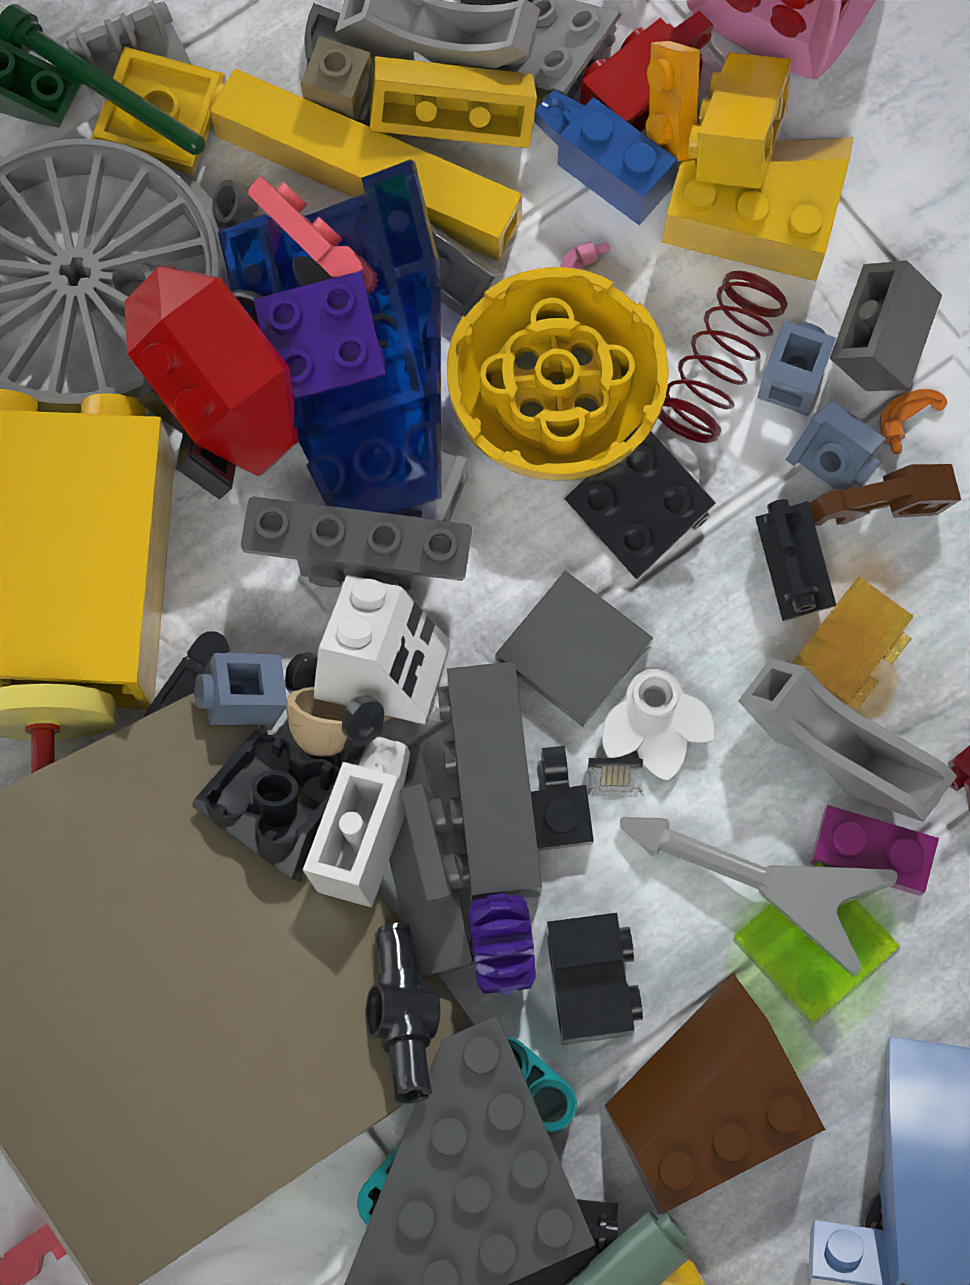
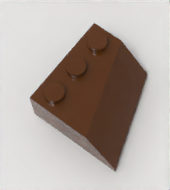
(711, 1101)

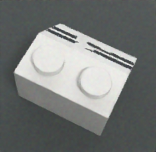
(380, 648)

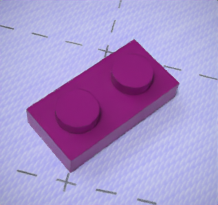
(868, 843)

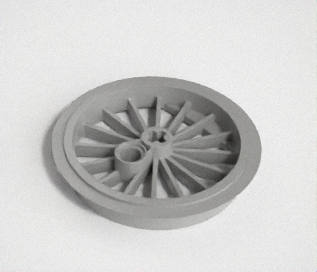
(100, 262)

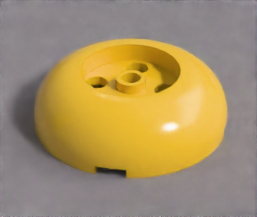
(551, 315)

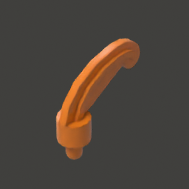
(902, 409)

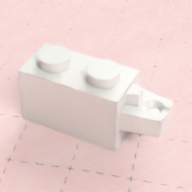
(360, 825)

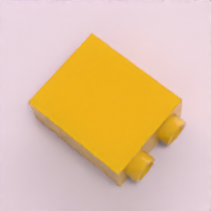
(83, 544)

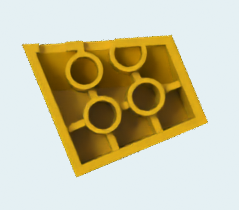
(771, 227)

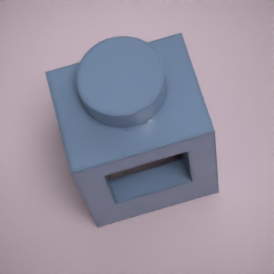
(790, 385)
(838, 448)
(242, 689)

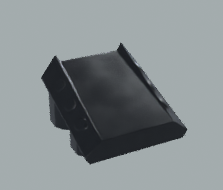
(270, 800)

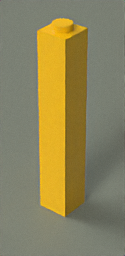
(343, 151)

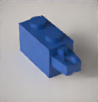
(607, 154)

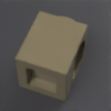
(338, 78)

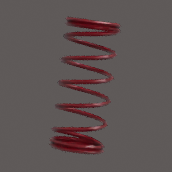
(750, 309)

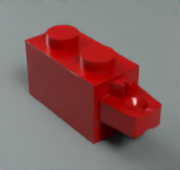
(623, 80)

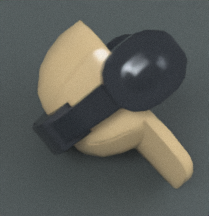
(328, 728)

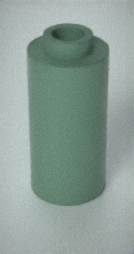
(639, 1256)

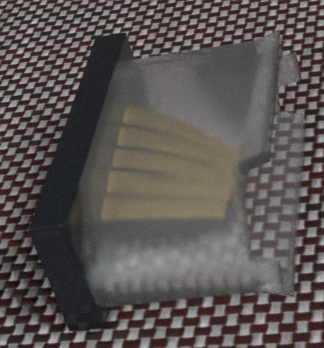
(615, 777)

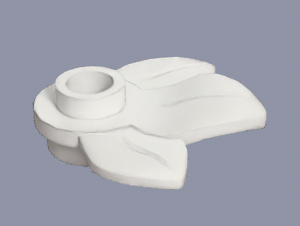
(660, 732)

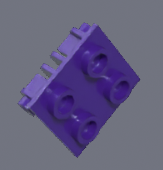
(323, 334)

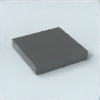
(574, 648)

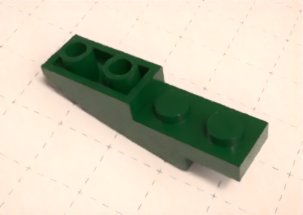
(34, 87)

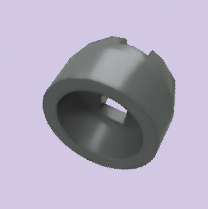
(232, 203)

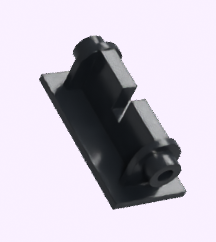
(795, 559)

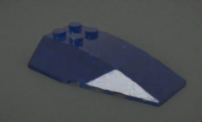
(379, 438)

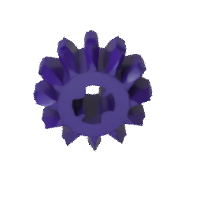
(502, 944)

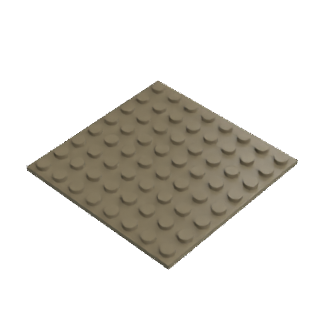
(171, 1003)

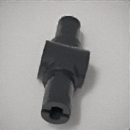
(402, 1013)

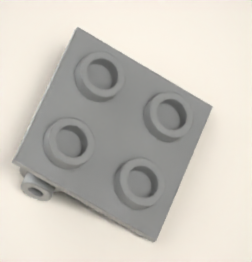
(142, 30)
(566, 44)

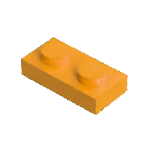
(672, 96)

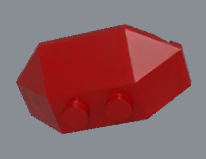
(212, 367)

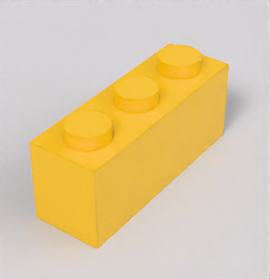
(452, 102)
(741, 120)

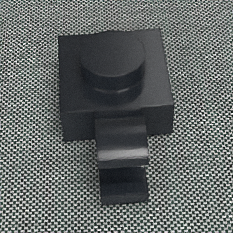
(560, 811)

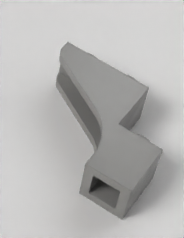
(850, 748)

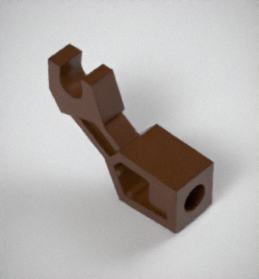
(908, 492)

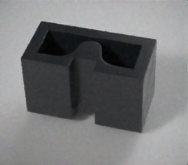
(591, 979)

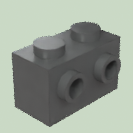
(886, 326)

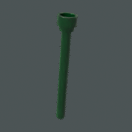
(22, 30)

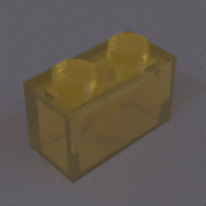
(854, 641)

